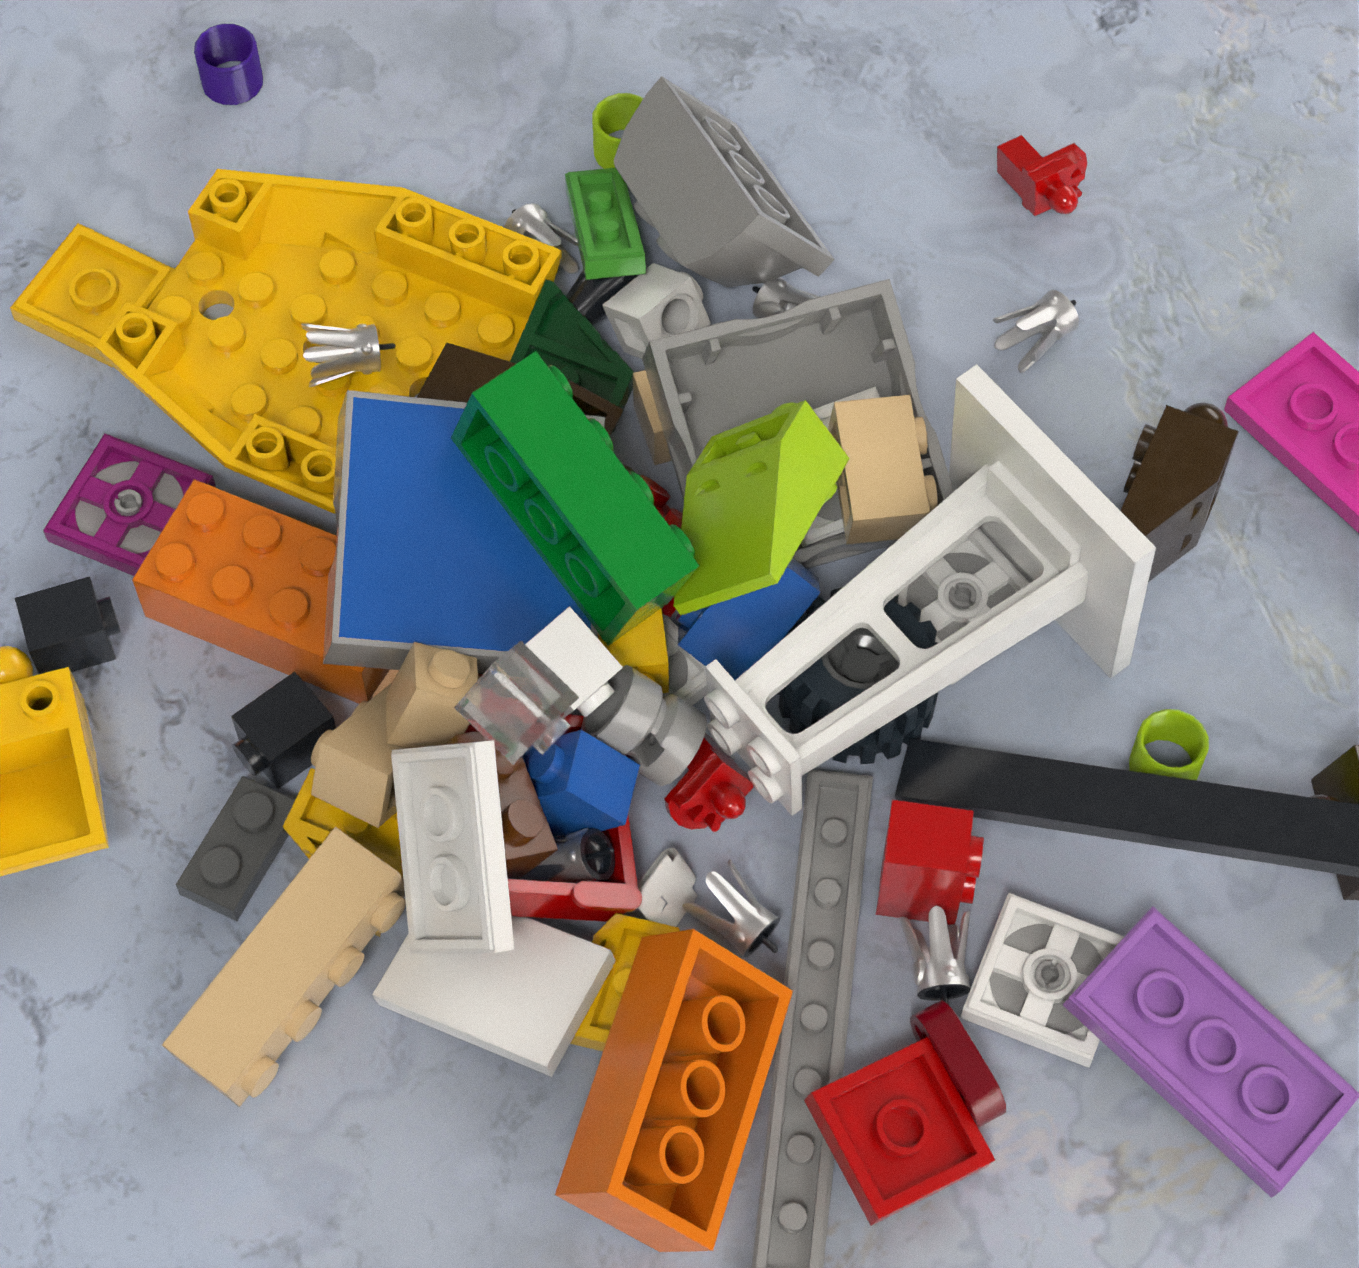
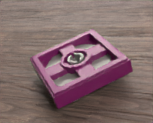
(120, 504)

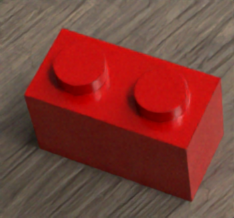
(928, 861)

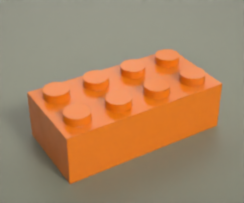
(249, 587)
(675, 1092)

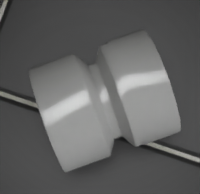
(646, 727)

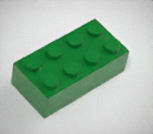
(573, 497)

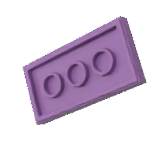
(1212, 1051)

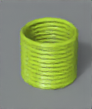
(608, 117)
(1175, 727)

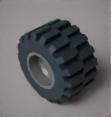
(850, 670)

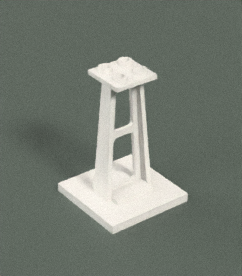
(1044, 516)

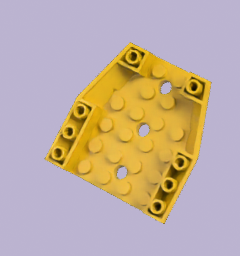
(320, 257)

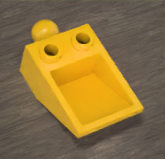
(46, 768)

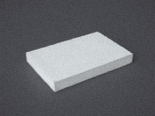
(452, 848)
(507, 1001)

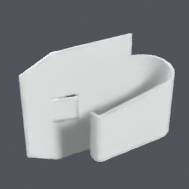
(672, 880)

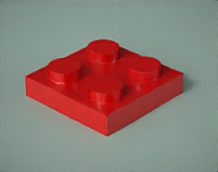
(899, 1130)

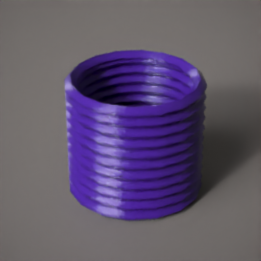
(226, 44)

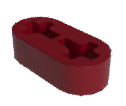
(961, 1060)

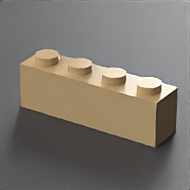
(288, 968)

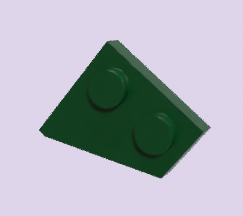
(574, 347)

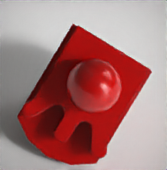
(1043, 181)
(710, 790)

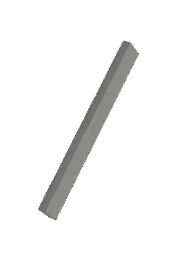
(814, 1031)

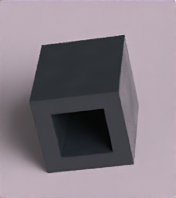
(68, 626)
(281, 730)

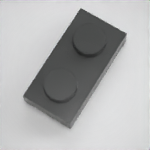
(237, 849)

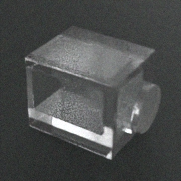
(518, 704)

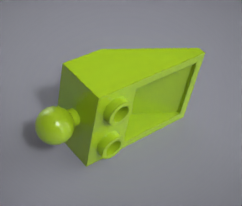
(755, 502)

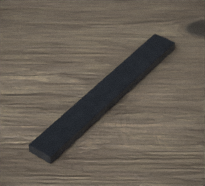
(1134, 806)

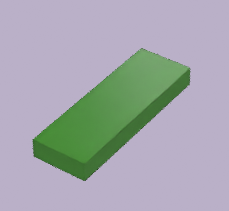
(604, 224)

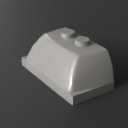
(712, 193)

